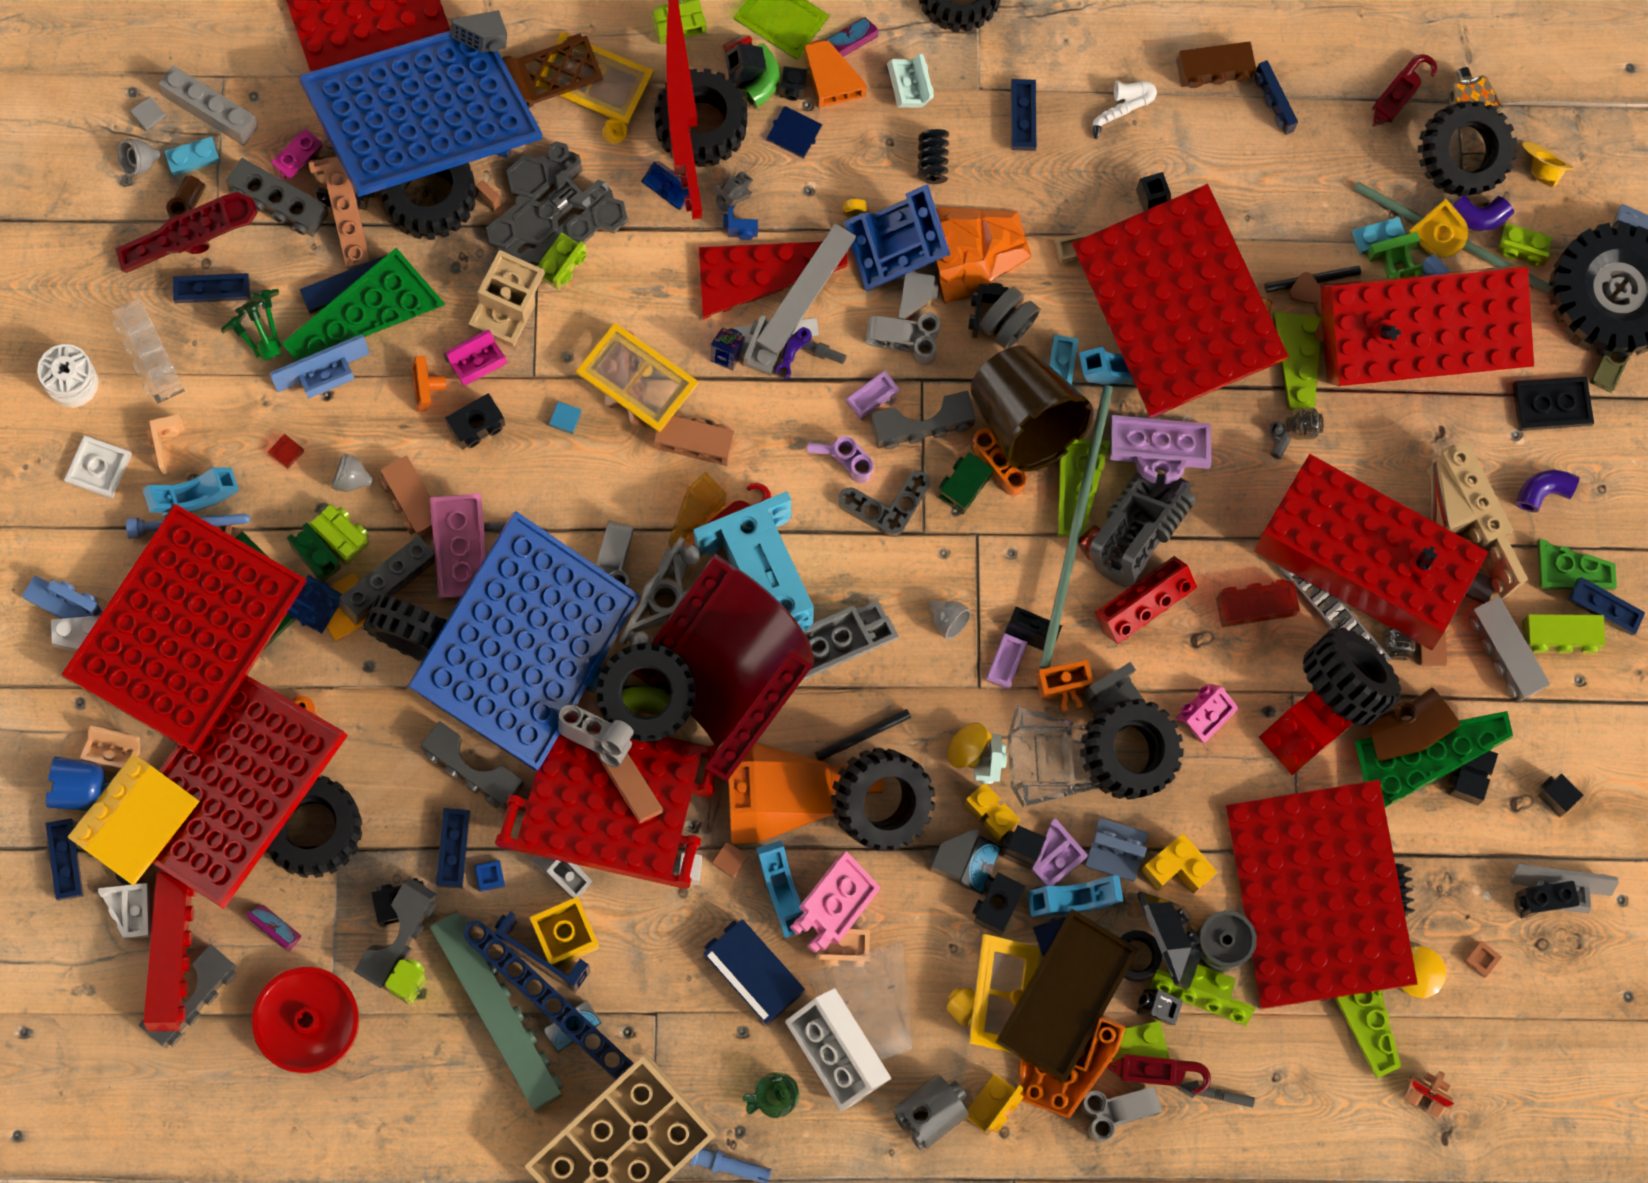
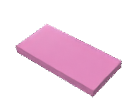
(457, 541)

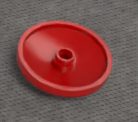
(305, 1020)

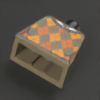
(1473, 89)

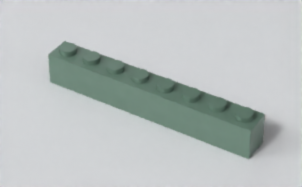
(497, 1013)

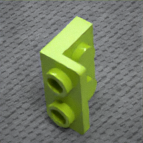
(1524, 245)
(562, 260)

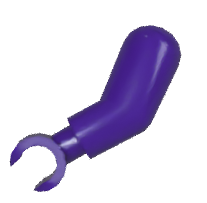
(793, 344)

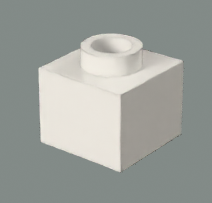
(696, 868)

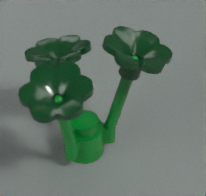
(267, 347)

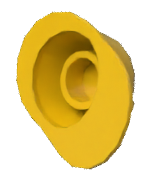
(1545, 165)

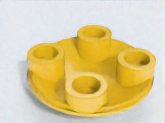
(968, 745)
(1429, 973)

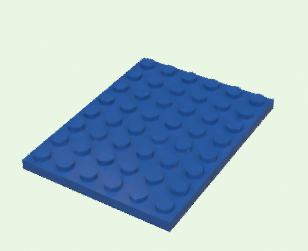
(418, 110)
(524, 640)

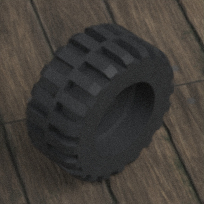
(723, 95)
(1497, 143)
(436, 218)
(1351, 676)
(1162, 744)
(908, 817)
(340, 845)

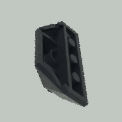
(1174, 937)

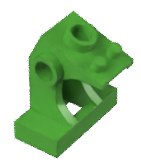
(1394, 252)

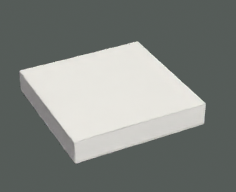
(98, 467)

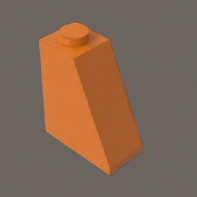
(832, 75)

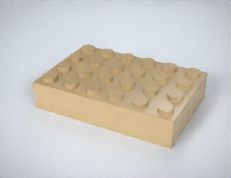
(629, 1134)

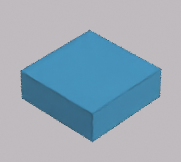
(565, 418)

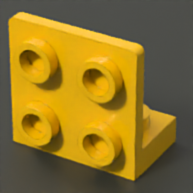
(992, 1103)

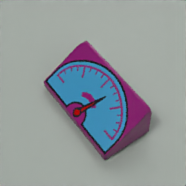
(854, 36)
(274, 927)

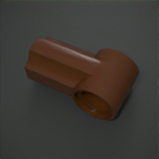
(186, 196)

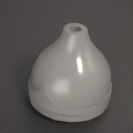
(136, 156)
(350, 474)
(949, 617)

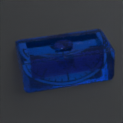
(665, 184)

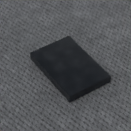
(1553, 403)

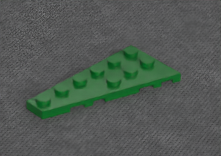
(1413, 771)

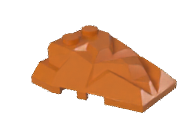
(980, 249)

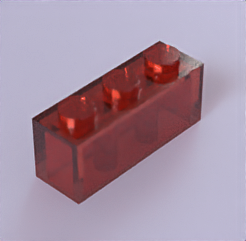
(1257, 603)

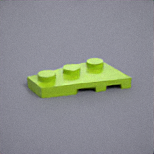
(1143, 1041)

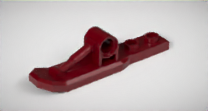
(189, 231)

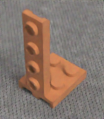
(344, 208)

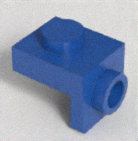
(742, 228)

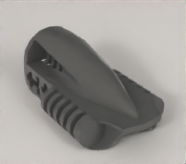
(1144, 518)

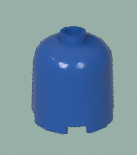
(75, 784)

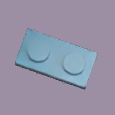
(192, 156)
(1376, 233)
(1063, 356)

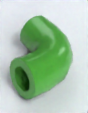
(765, 83)

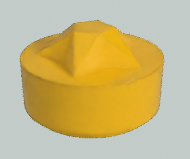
(614, 131)
(854, 207)

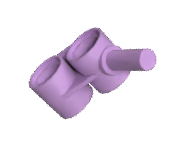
(849, 461)

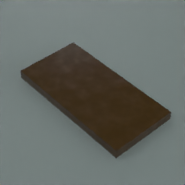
(1067, 996)

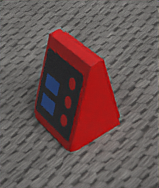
(744, 39)

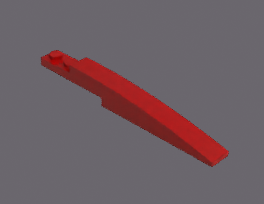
(681, 109)

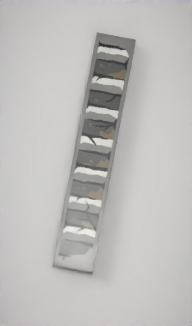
(1330, 608)

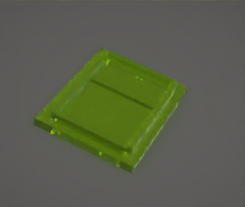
(783, 22)

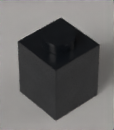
(1560, 794)

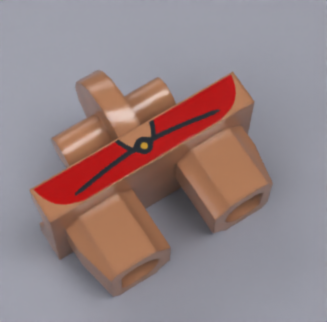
(1440, 1100)

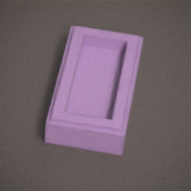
(872, 395)
(1006, 661)

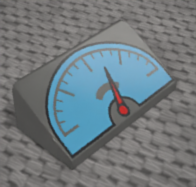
(558, 1038)

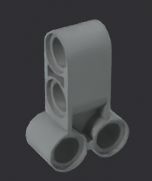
(904, 335)
(615, 550)
(610, 742)
(1120, 1110)

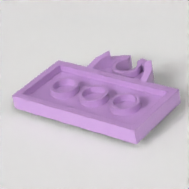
(1160, 445)

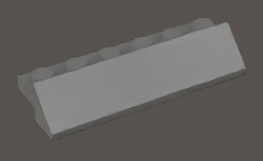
(848, 636)

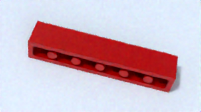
(168, 955)

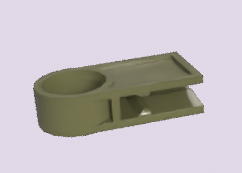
(1608, 373)

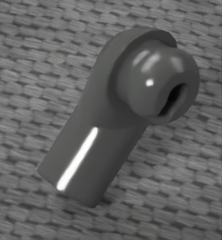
(1281, 438)

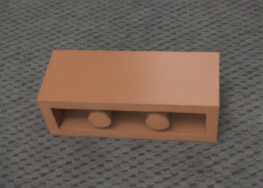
(696, 439)
(409, 495)

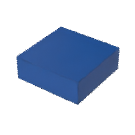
(489, 875)

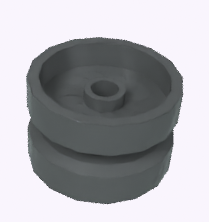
(1009, 318)
(1240, 943)

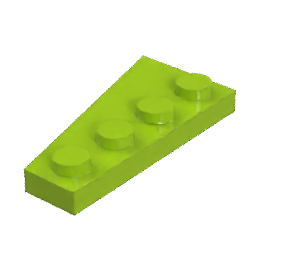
(1303, 350)
(1070, 478)
(1372, 1031)

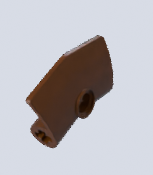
(1429, 723)

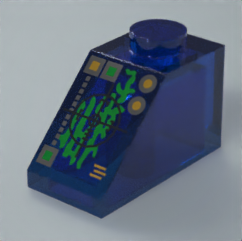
(727, 348)

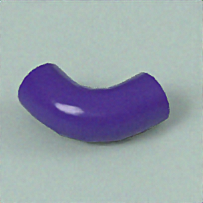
(1486, 217)
(1543, 484)

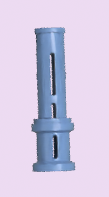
(718, 1162)

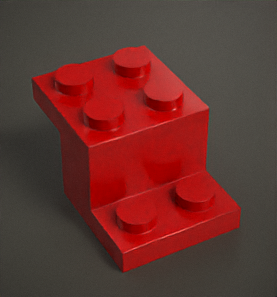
(1303, 732)

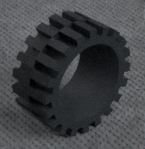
(960, 15)

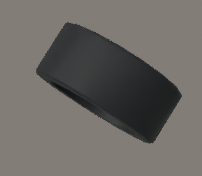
(1150, 941)

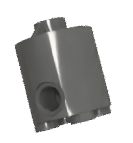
(937, 1103)

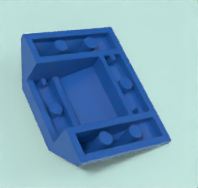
(897, 238)

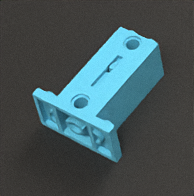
(758, 550)

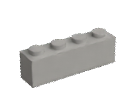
(208, 105)
(1508, 649)

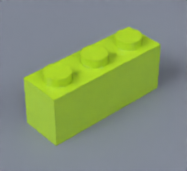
(1564, 633)

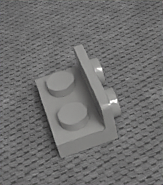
(756, 356)

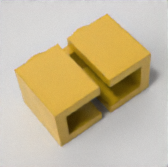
(999, 819)

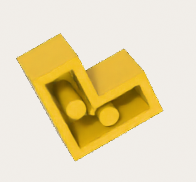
(1182, 859)

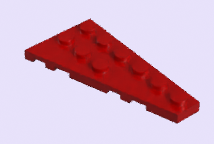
(750, 272)

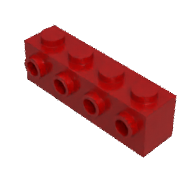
(1146, 600)

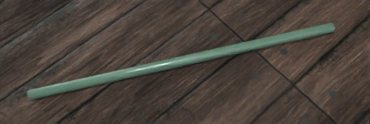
(1469, 246)
(1076, 527)

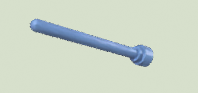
(137, 527)

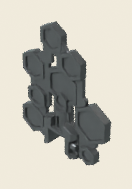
(537, 221)

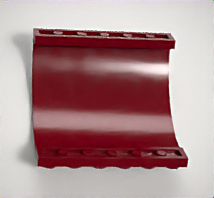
(742, 657)

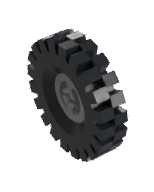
(1589, 275)

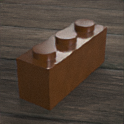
(1216, 64)

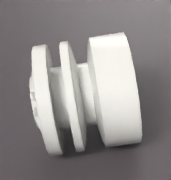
(71, 388)

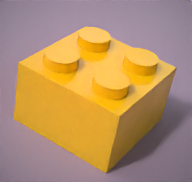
(564, 932)

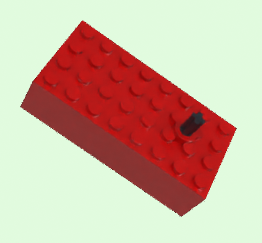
(1427, 325)
(1371, 552)

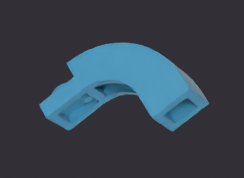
(1104, 367)
(192, 495)
(780, 885)
(1083, 897)

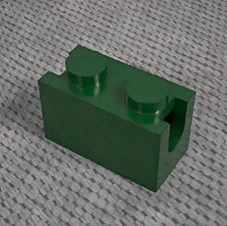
(965, 483)
(314, 553)

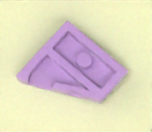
(1058, 855)

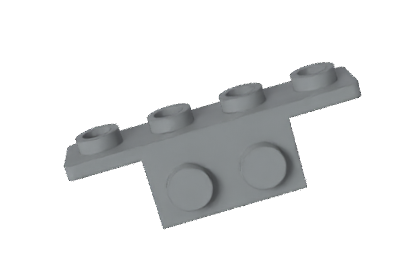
(1585, 882)

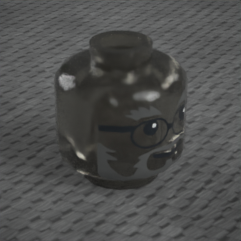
(1305, 423)
(1398, 644)

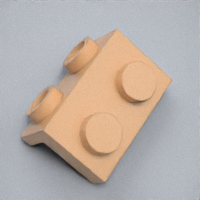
(109, 748)
(852, 944)

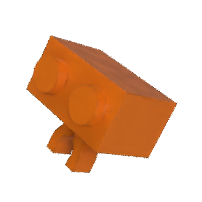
(1064, 681)

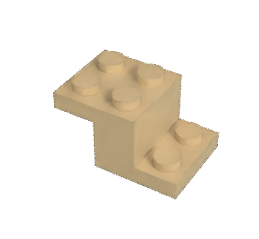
(506, 298)

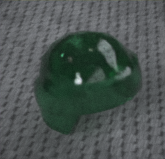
(774, 1095)

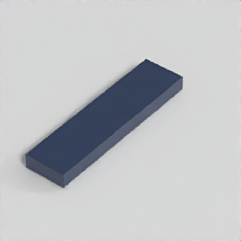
(323, 292)

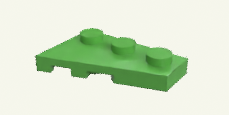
(1562, 567)

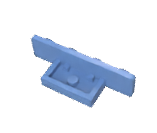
(323, 369)
(61, 599)

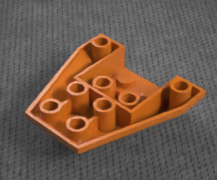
(776, 794)
(1064, 1098)

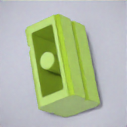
(691, 16)
(340, 533)
(406, 980)

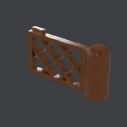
(522, 76)

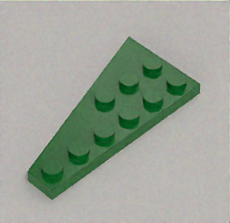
(376, 301)

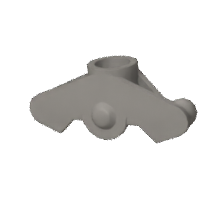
(656, 587)

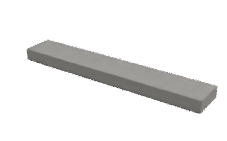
(805, 289)

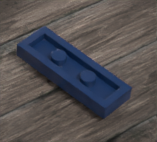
(1275, 97)
(1023, 115)
(211, 288)
(1601, 602)
(453, 848)
(64, 860)

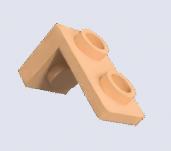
(167, 427)

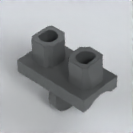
(732, 191)

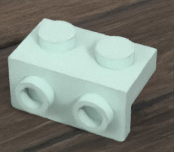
(910, 82)
(990, 767)

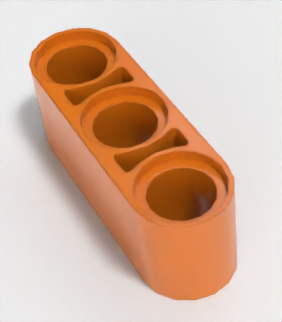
(1000, 473)

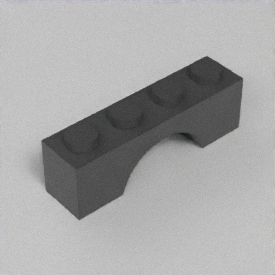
(893, 428)
(444, 746)
(411, 905)
(212, 972)

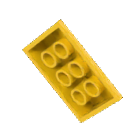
(133, 819)

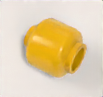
(961, 1006)

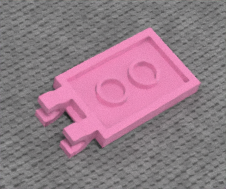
(836, 902)

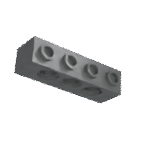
(248, 174)
(387, 579)

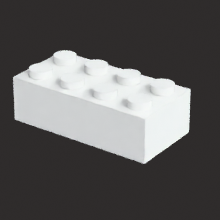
(837, 1049)

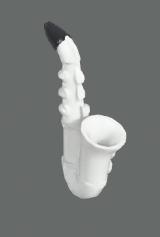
(1134, 96)

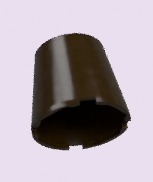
(1030, 408)

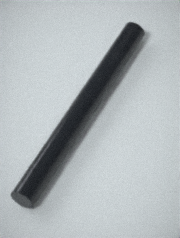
(1319, 277)
(863, 735)

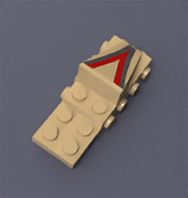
(1459, 508)

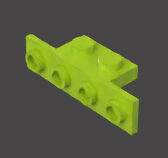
(1209, 992)

